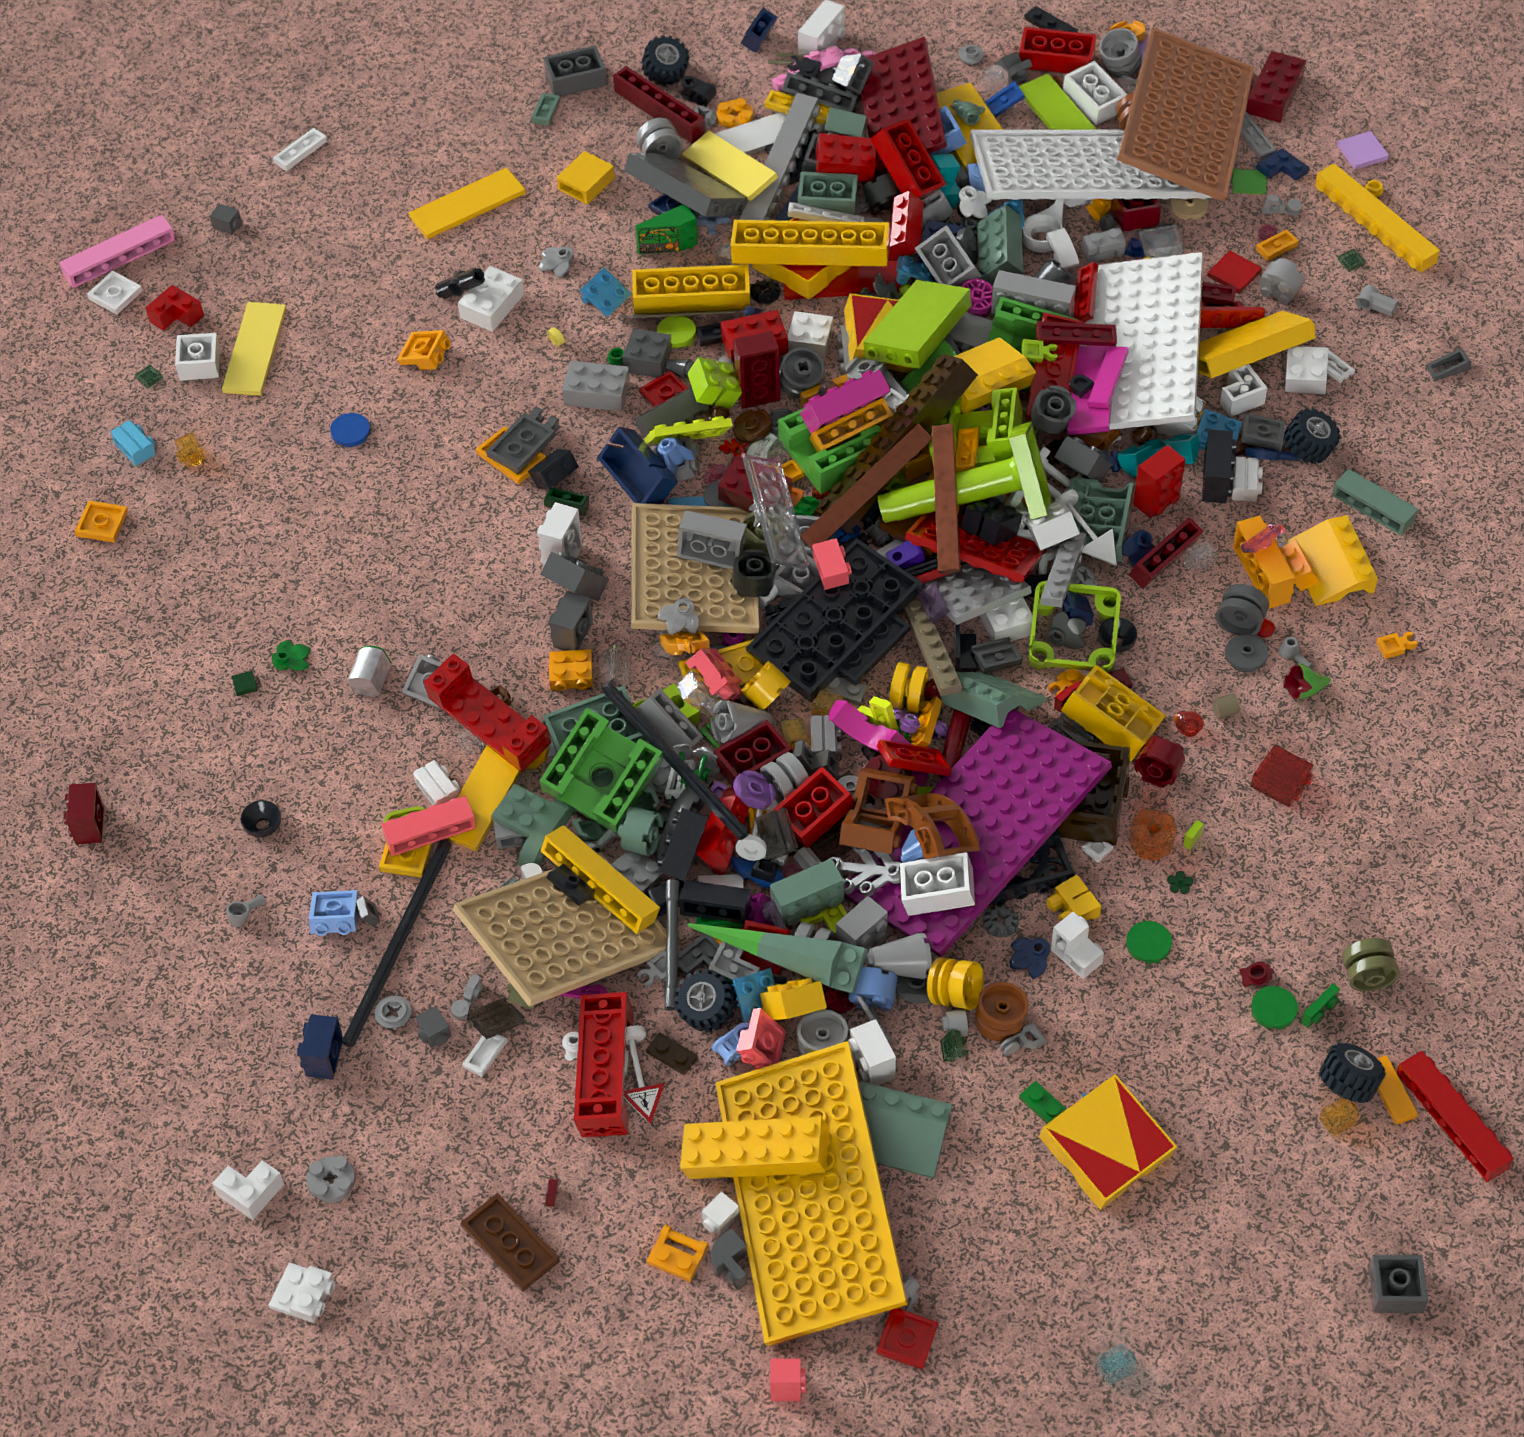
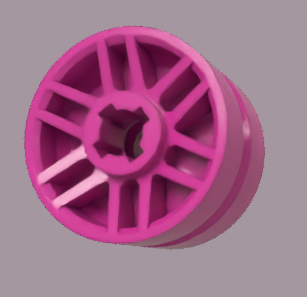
(980, 297)

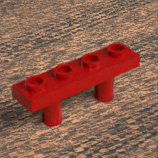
(1229, 316)

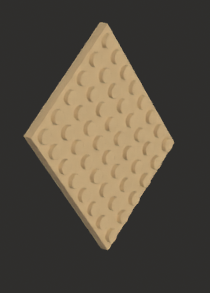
(663, 578)
(549, 941)

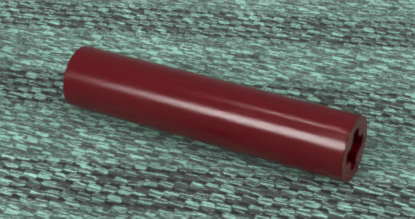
(956, 737)

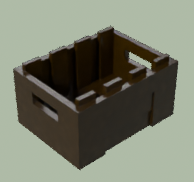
(1104, 820)

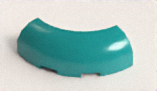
(1185, 444)

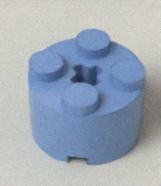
(875, 989)

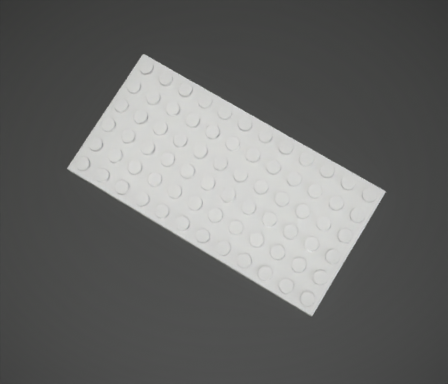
(1064, 167)
(1159, 321)

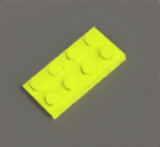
(696, 430)

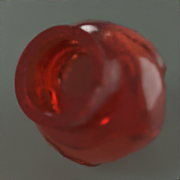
(1188, 723)

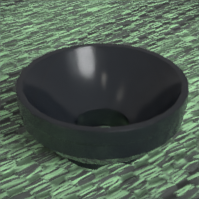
(1126, 632)
(260, 811)

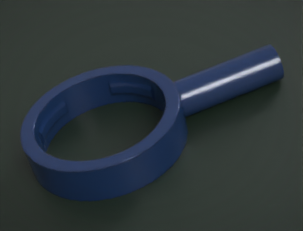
(1262, 453)

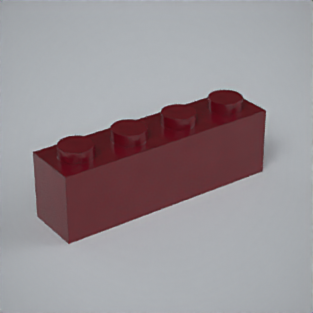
(1165, 553)

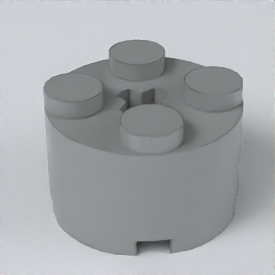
(1281, 280)

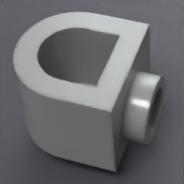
(956, 1021)

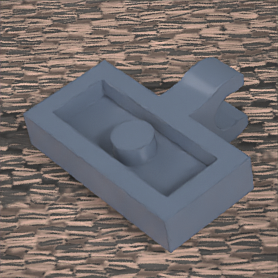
(710, 221)

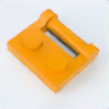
(675, 1260)

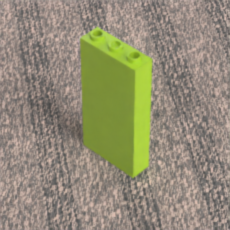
(917, 324)

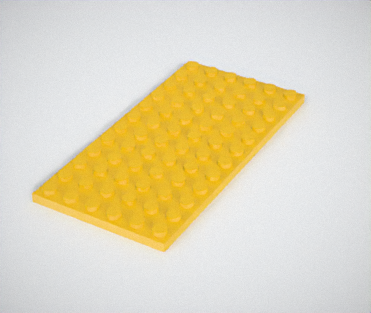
(817, 1239)

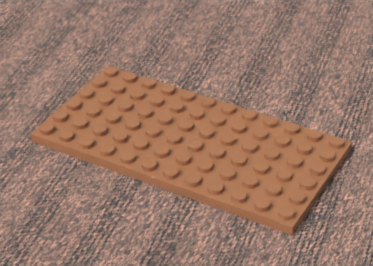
(1186, 114)

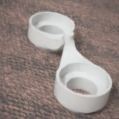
(1045, 222)

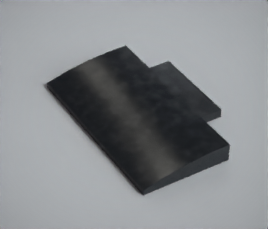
(839, 627)

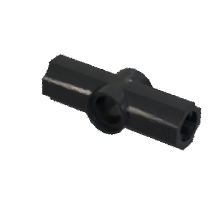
(460, 283)

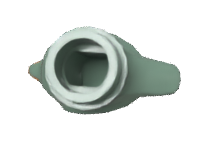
(967, 111)

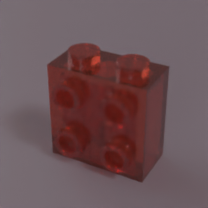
(1282, 776)

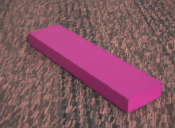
(1108, 377)

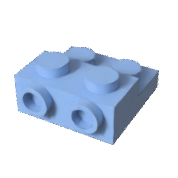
(333, 912)

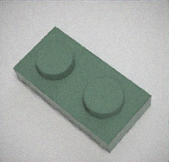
(545, 109)

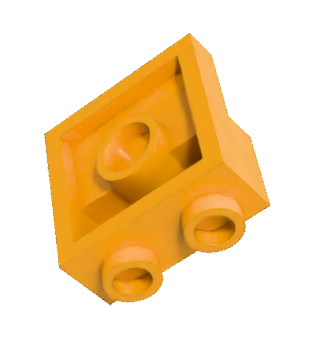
(425, 349)
(570, 670)

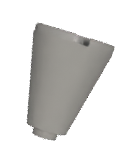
(735, 719)
(903, 957)

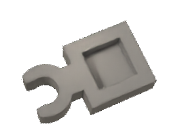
(656, 969)

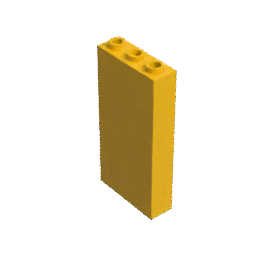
(967, 92)
(1253, 342)

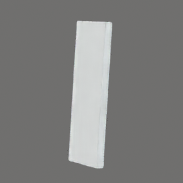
(756, 134)

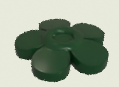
(1179, 882)

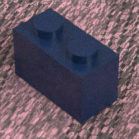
(759, 30)

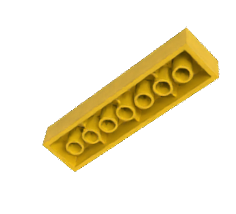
(810, 243)

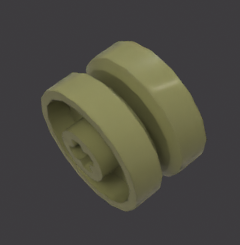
(1370, 964)

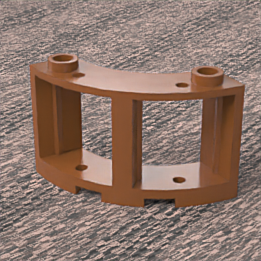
(922, 812)
(870, 837)

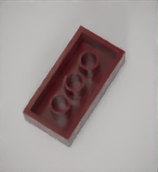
(1276, 86)
(757, 369)

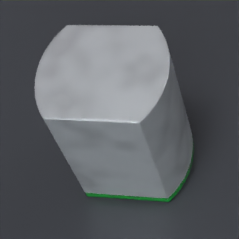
(369, 671)

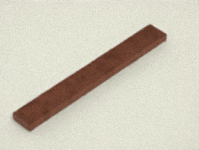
(867, 486)
(946, 499)

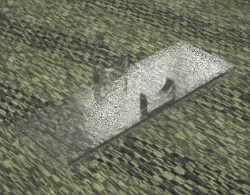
(775, 512)

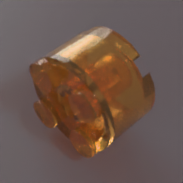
(1152, 834)

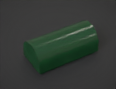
(567, 498)

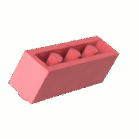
(428, 825)

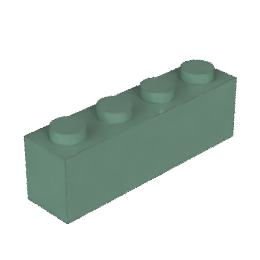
(1375, 502)

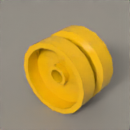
(908, 688)

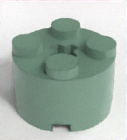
(640, 831)

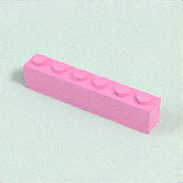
(117, 251)

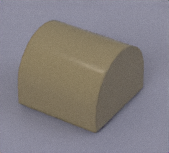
(1225, 706)

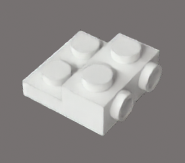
(303, 1292)

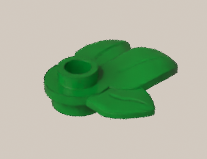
(290, 656)

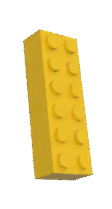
(690, 289)
(755, 1148)

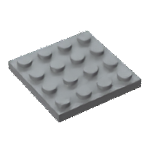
(976, 592)

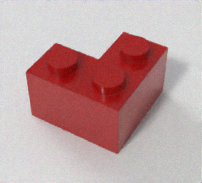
(172, 306)

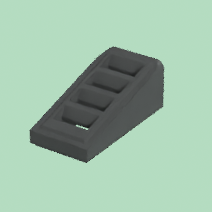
(1464, 365)

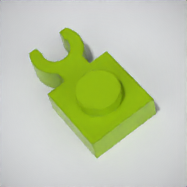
(1035, 351)

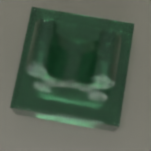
(952, 1046)

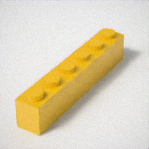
(610, 886)

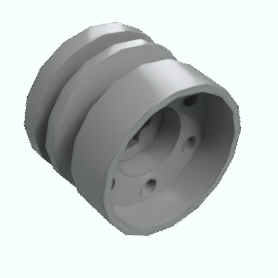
(1120, 53)

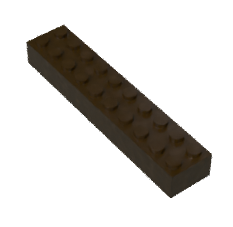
(926, 406)

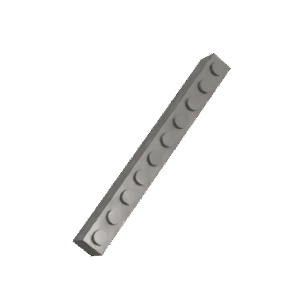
(784, 156)

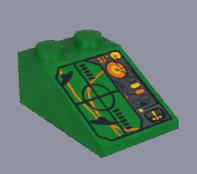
(667, 232)

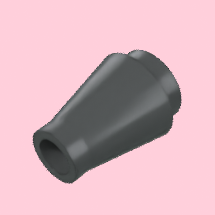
(679, 366)

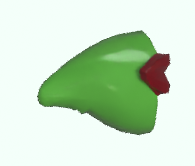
(1304, 682)

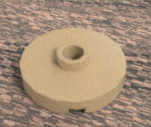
(1189, 208)

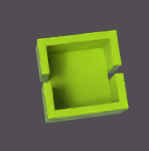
(712, 378)

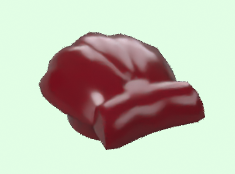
(1256, 974)

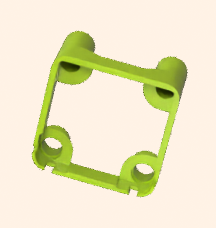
(1108, 606)

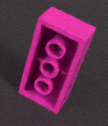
(845, 400)

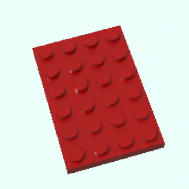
(1010, 558)

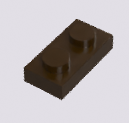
(671, 1053)

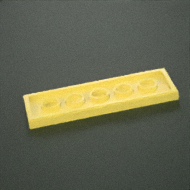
(730, 165)
(254, 348)

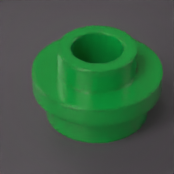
(613, 353)

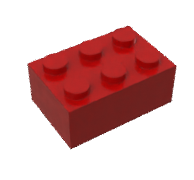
(846, 156)
(754, 325)
(1159, 482)
(816, 806)

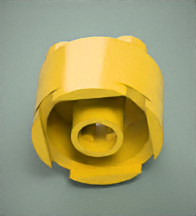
(765, 686)

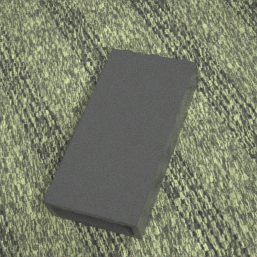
(685, 184)

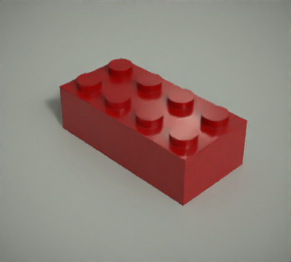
(1056, 49)
(907, 159)

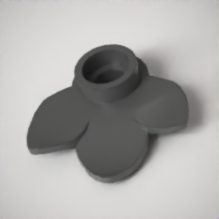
(884, 290)
(1069, 629)

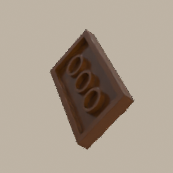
(510, 1242)

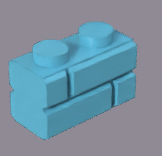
(133, 442)

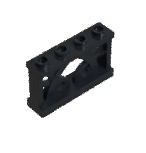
(1036, 883)

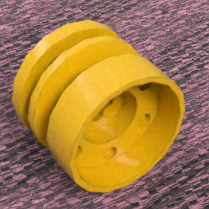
(955, 983)

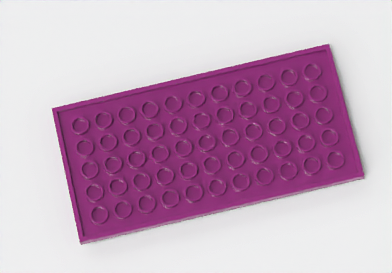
(1016, 793)

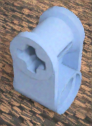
(727, 1045)

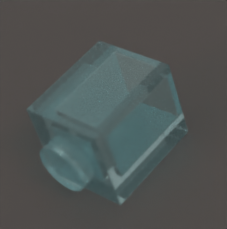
(1116, 1364)

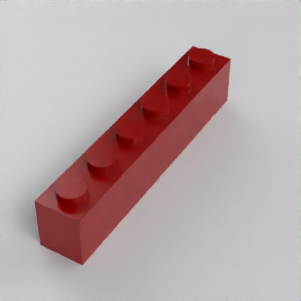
(1455, 1116)

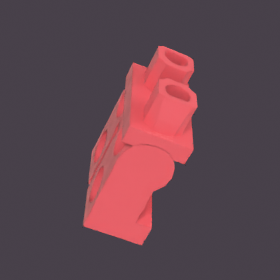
(716, 674)

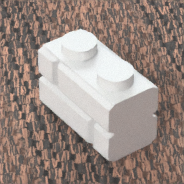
(1246, 479)
(435, 783)

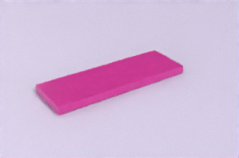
(1087, 418)

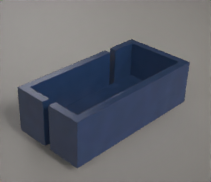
(637, 468)

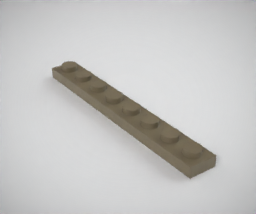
(932, 649)

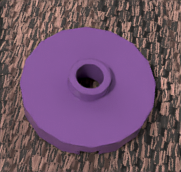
(754, 789)

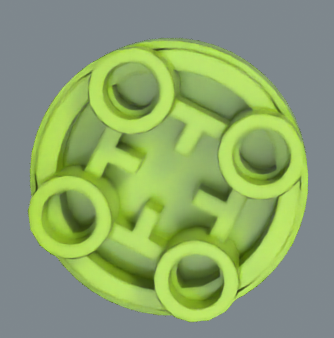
(680, 328)

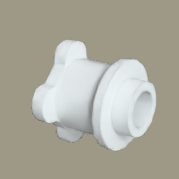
(570, 1044)

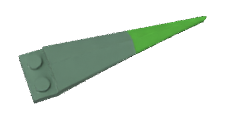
(822, 960)

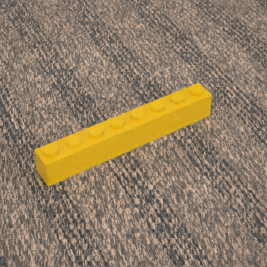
(1377, 218)

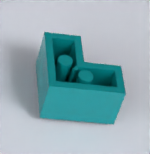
(948, 169)

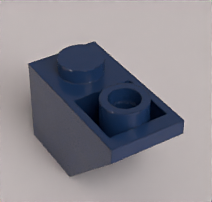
(1078, 607)

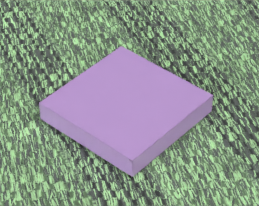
(1362, 150)

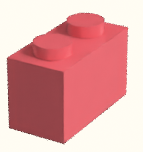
(831, 563)
(787, 1379)

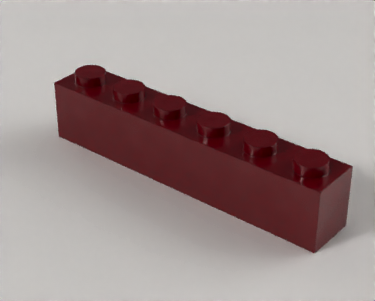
(659, 103)

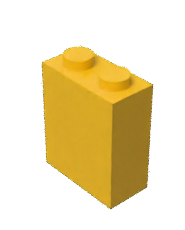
(585, 177)

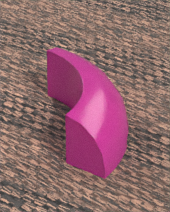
(856, 726)

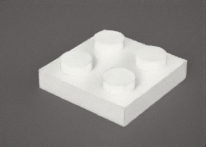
(114, 292)

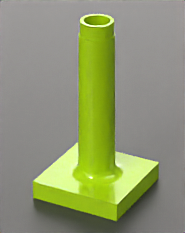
(1018, 473)

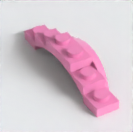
(828, 58)

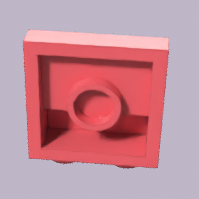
(762, 1042)

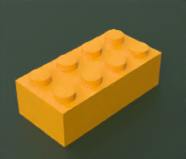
(1267, 566)

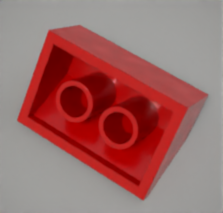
(905, 225)
(717, 841)

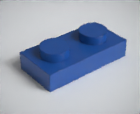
(1004, 99)

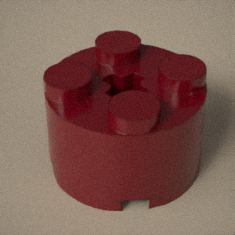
(1160, 761)
(881, 788)

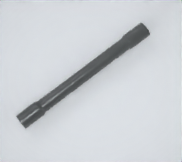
(672, 900)

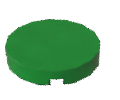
(1148, 942)
(1274, 1007)

